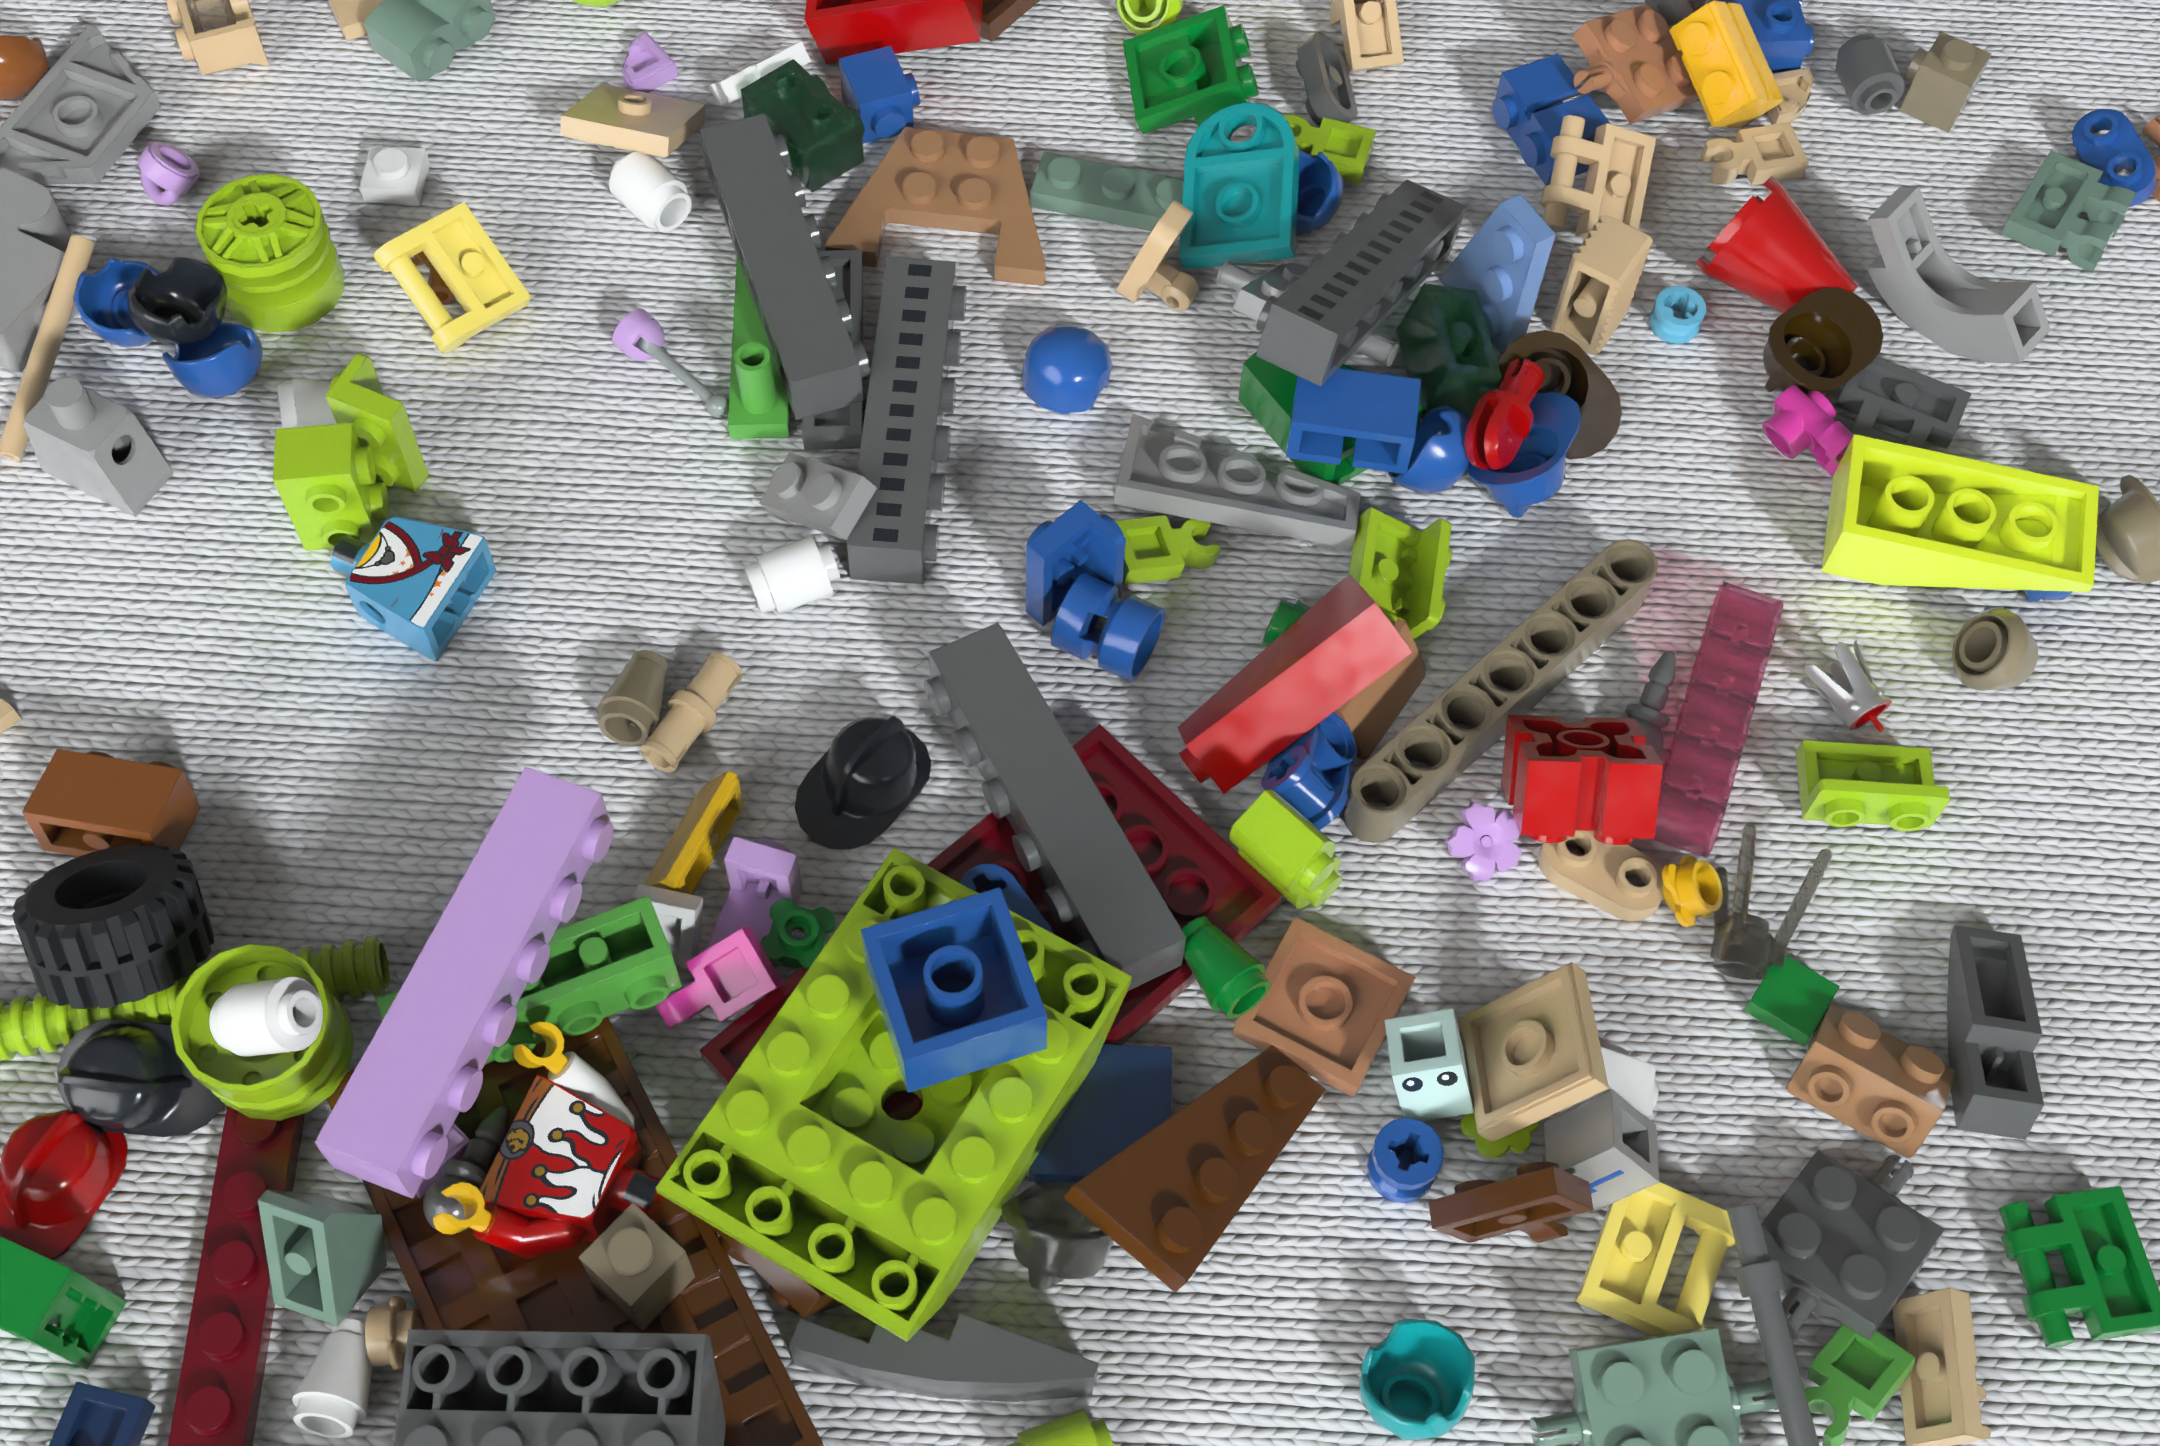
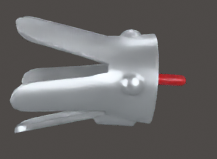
(1856, 695)

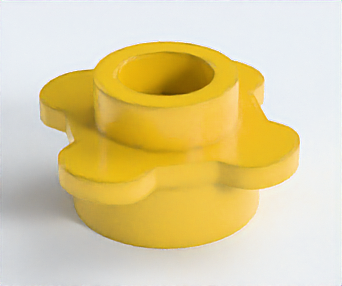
(1691, 889)

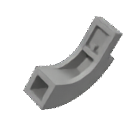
(1942, 299)

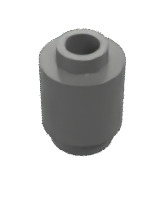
(1869, 74)

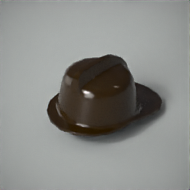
(1822, 342)
(1574, 374)

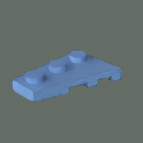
(1505, 268)

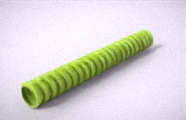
(44, 1025)

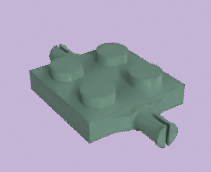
(1654, 1394)

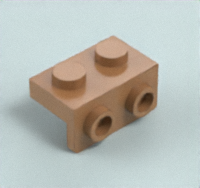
(1872, 1080)

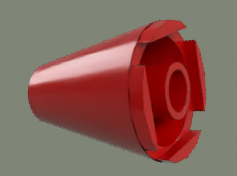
(1774, 253)

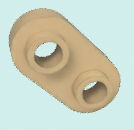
(1601, 875)

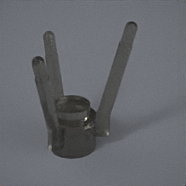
(1742, 940)

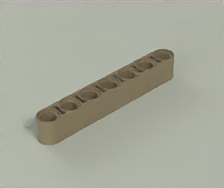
(1483, 706)

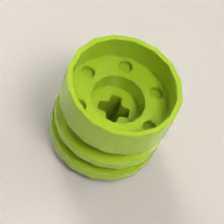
(272, 252)
(267, 1084)

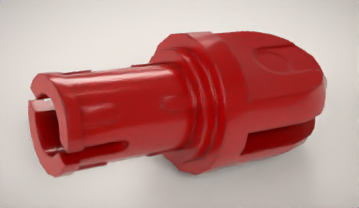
(1503, 417)

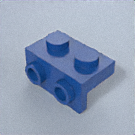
(1064, 550)

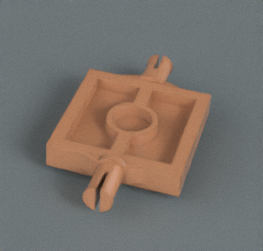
(1634, 63)

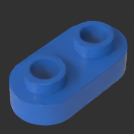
(2115, 151)

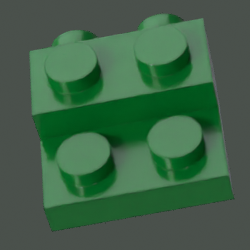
(1188, 70)

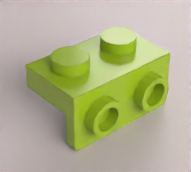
(379, 423)
(1402, 568)
(1868, 785)

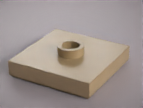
(632, 120)
(1533, 1053)

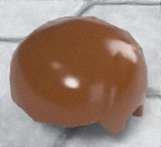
(21, 66)

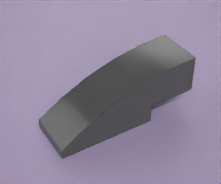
(1992, 1034)

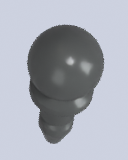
(1653, 701)
(470, 1168)

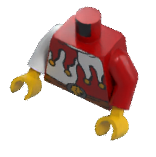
(561, 1163)

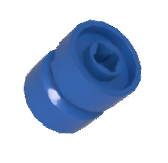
(1127, 636)

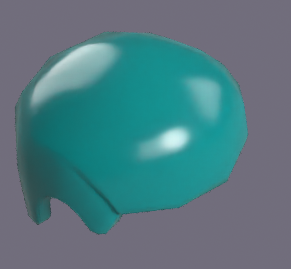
(1418, 1379)

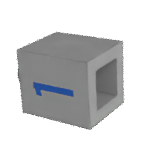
(1606, 1146)

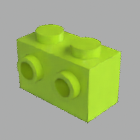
(328, 484)

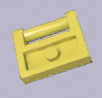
(468, 267)
(1637, 1252)

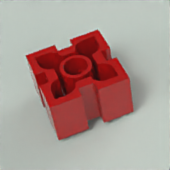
(1581, 778)

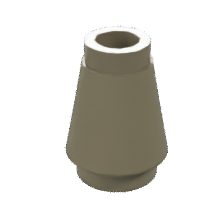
(635, 700)

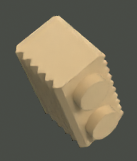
(1600, 283)

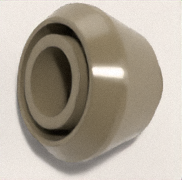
(1994, 651)

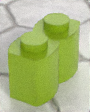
(1287, 850)

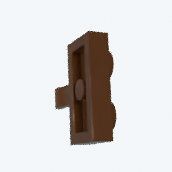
(1523, 1203)

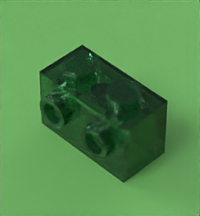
(818, 130)
(1448, 348)

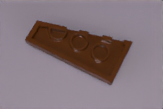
(1193, 1172)

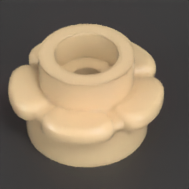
(388, 1332)

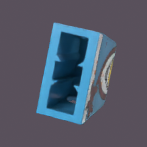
(415, 580)

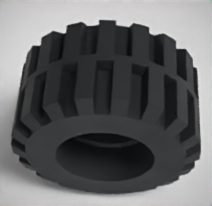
(113, 926)

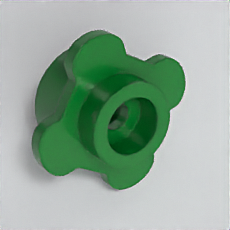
(787, 917)

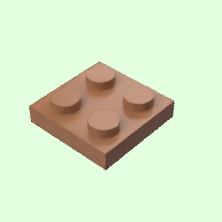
(1325, 1006)

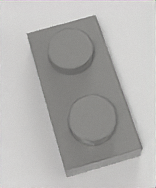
(818, 495)

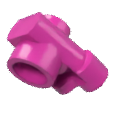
(1808, 423)

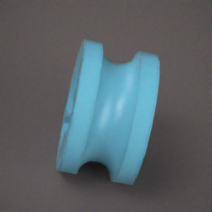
(1681, 300)

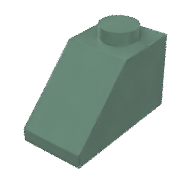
(320, 1252)

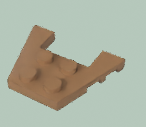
(949, 185)

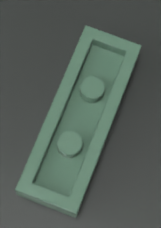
(1103, 191)

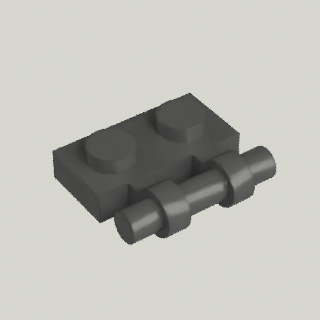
(1903, 401)

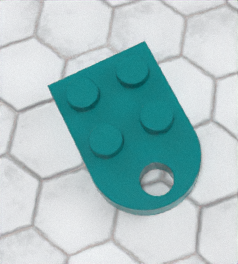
(1240, 191)

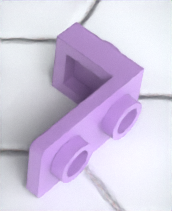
(757, 878)

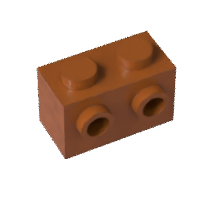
(109, 802)

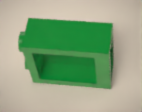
(54, 1305)

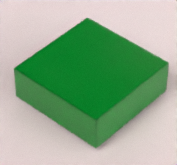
(1792, 1000)

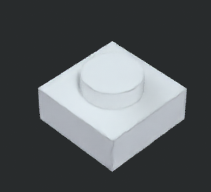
(394, 175)
(679, 917)

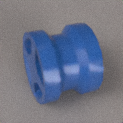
(1397, 1175)

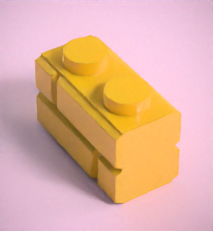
(1726, 64)

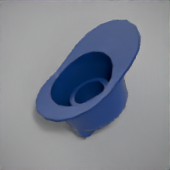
(1541, 459)

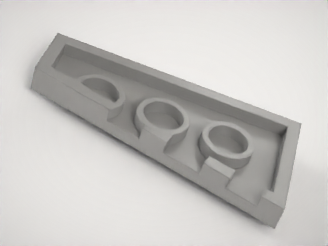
(1232, 491)

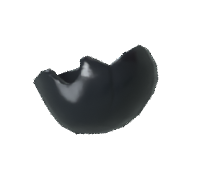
(179, 303)

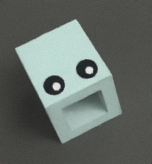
(1429, 1065)

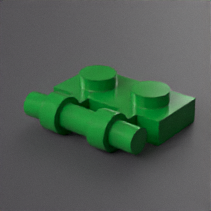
(2103, 1260)

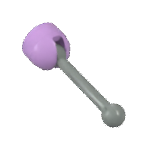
(643, 339)

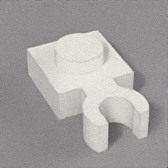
(729, 87)

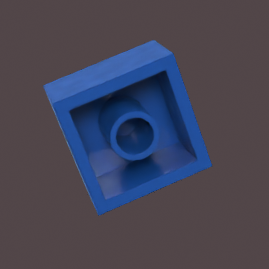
(954, 989)

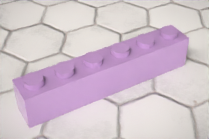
(467, 985)

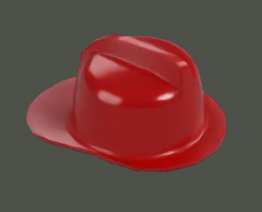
(56, 1180)

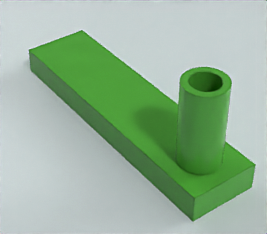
(756, 391)

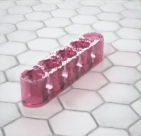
(1715, 718)

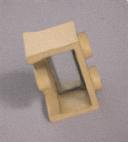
(217, 33)

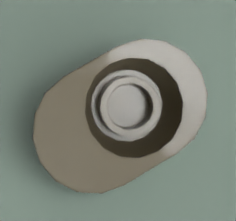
(2131, 533)

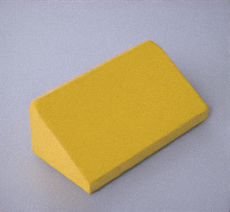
(699, 836)

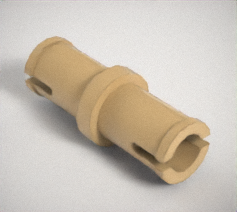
(691, 712)

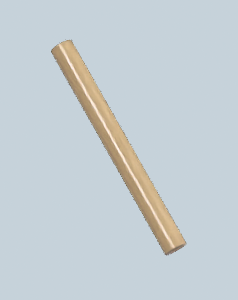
(46, 345)

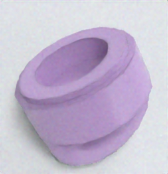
(168, 168)

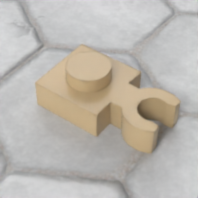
(1758, 154)

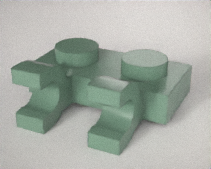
(2051, 210)

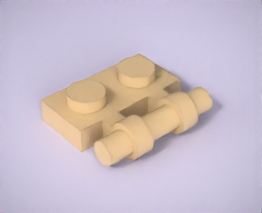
(1615, 177)

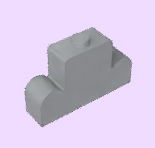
(30, 257)

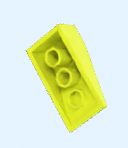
(1956, 522)

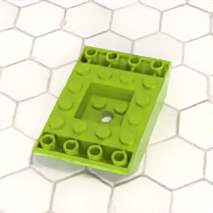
(835, 1187)

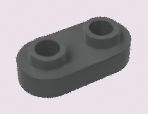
(1325, 80)

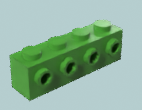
(592, 973)

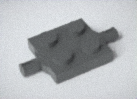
(1847, 1243)

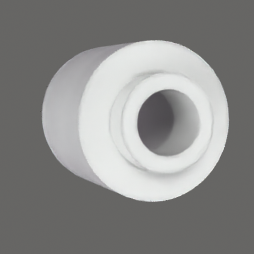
(650, 191)
(792, 575)
(267, 1017)

